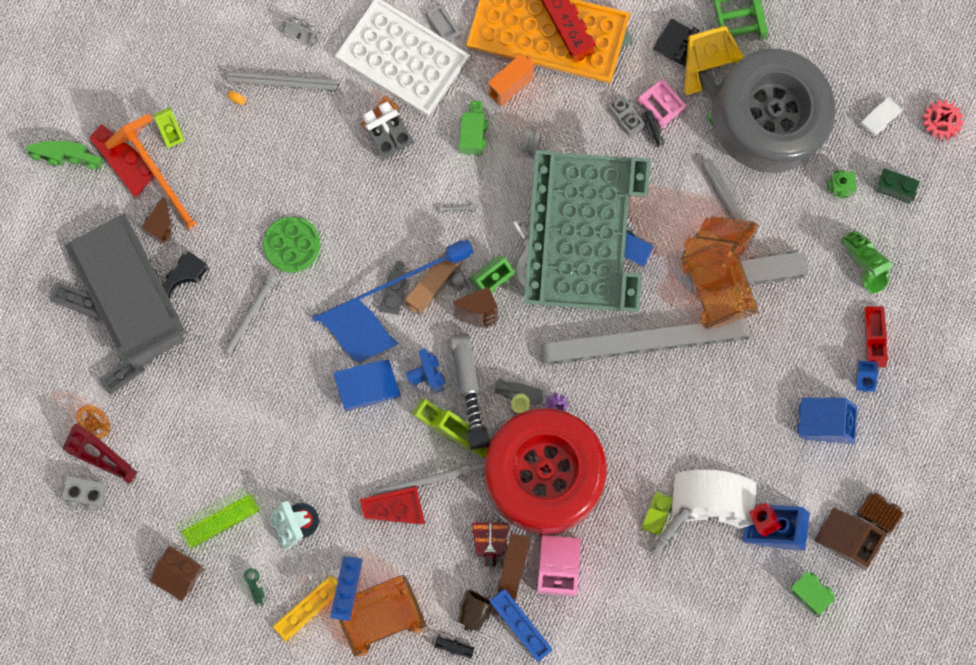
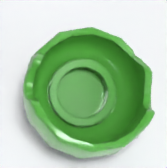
(873, 283)

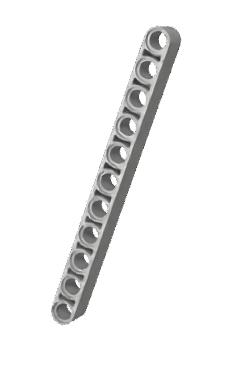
(642, 342)

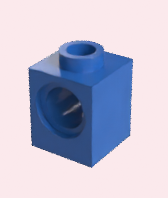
(866, 369)

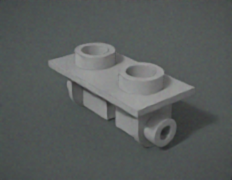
(307, 32)

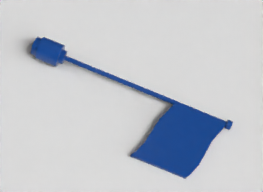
(357, 325)

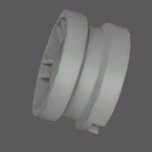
(531, 140)

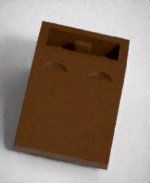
(850, 538)

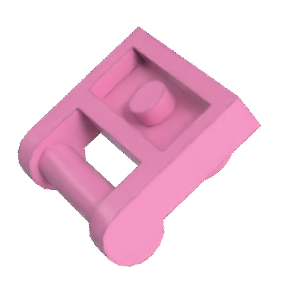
(666, 98)

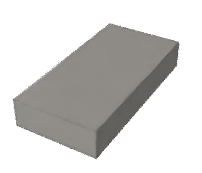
(443, 23)

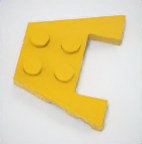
(707, 51)

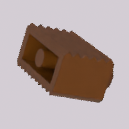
(880, 513)

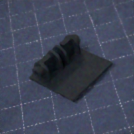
(674, 41)

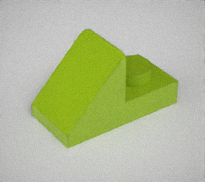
(168, 127)
(657, 513)

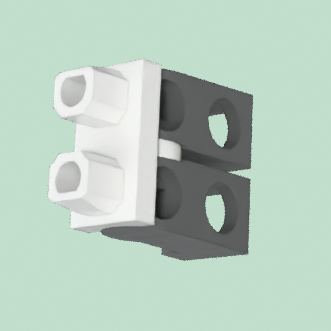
(382, 126)

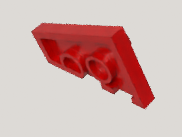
(395, 506)

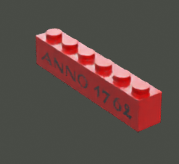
(570, 28)

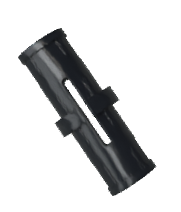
(454, 647)

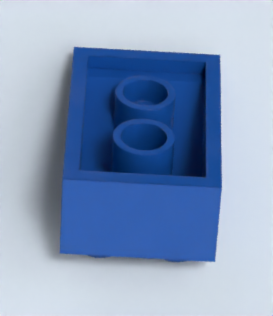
(790, 536)

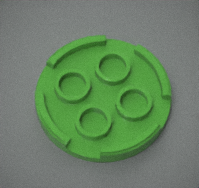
(291, 244)

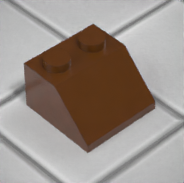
(176, 573)

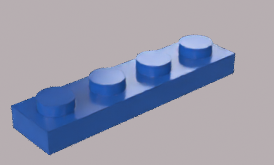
(346, 588)
(520, 625)

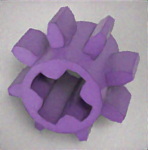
(556, 402)

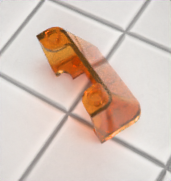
(719, 243)
(724, 298)
(381, 613)

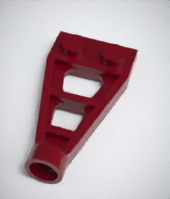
(76, 444)

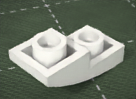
(881, 116)

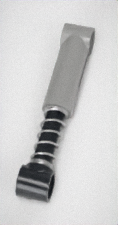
(469, 389)

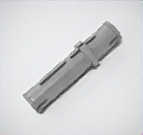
(665, 537)

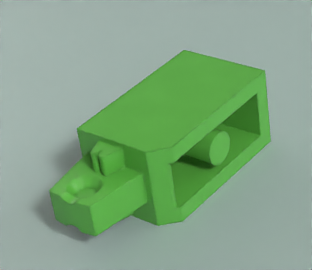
(472, 130)

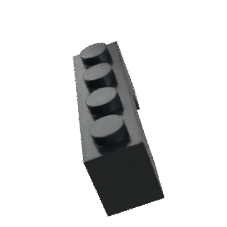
(189, 269)

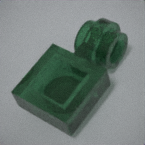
(257, 593)

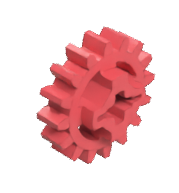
(947, 126)

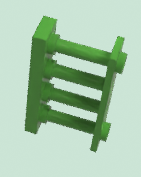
(754, 9)

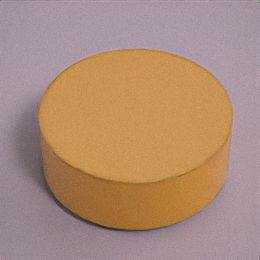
(235, 97)

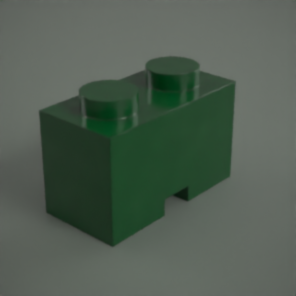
(897, 186)

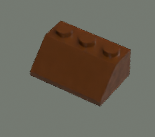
(477, 309)

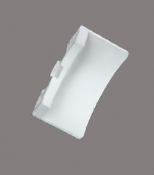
(715, 495)

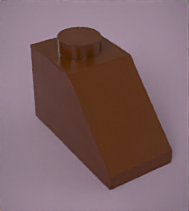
(158, 223)

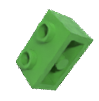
(492, 274)
(812, 593)

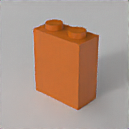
(511, 79)

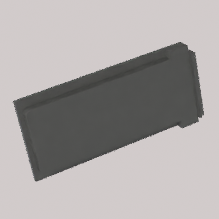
(126, 291)

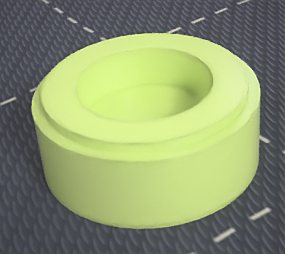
(520, 403)

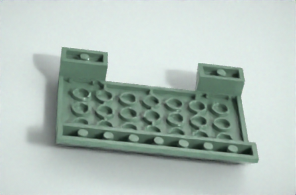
(582, 229)

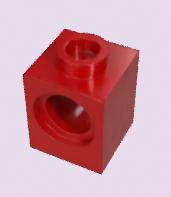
(770, 524)

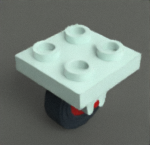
(294, 523)

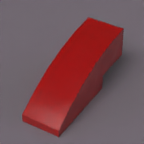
(875, 335)

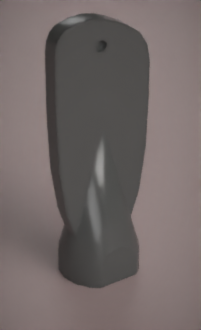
(512, 388)

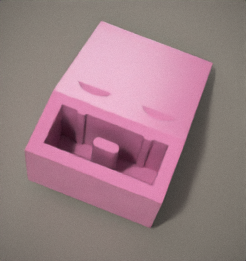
(559, 566)

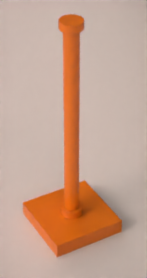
(130, 132)

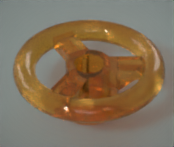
(91, 422)

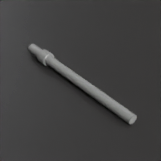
(465, 470)

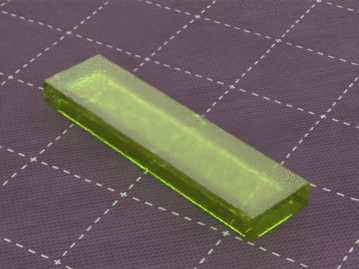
(221, 521)

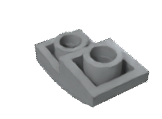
(626, 116)

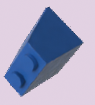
(827, 420)

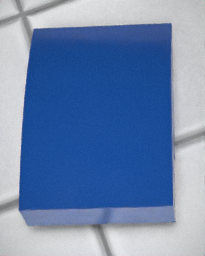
(366, 384)

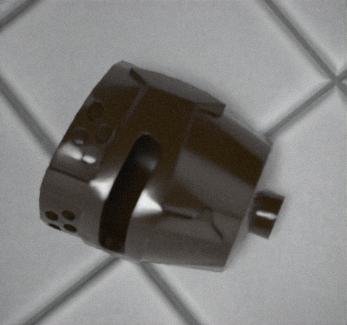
(474, 611)

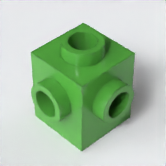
(842, 184)

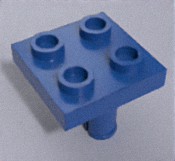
(427, 371)

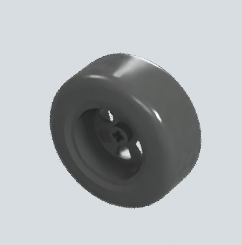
(802, 86)

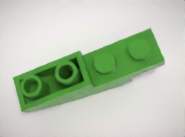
(58, 151)
(865, 254)

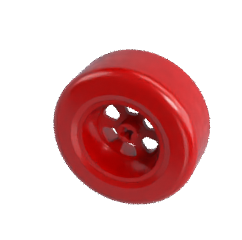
(534, 432)

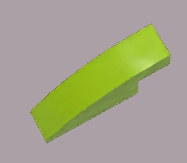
(445, 424)

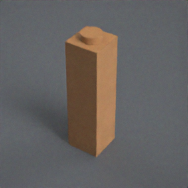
(431, 285)

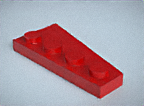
(124, 161)

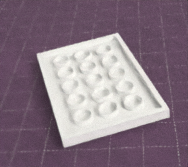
(402, 56)

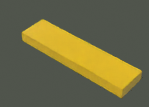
(306, 609)

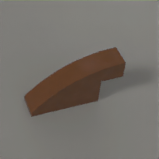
(513, 566)

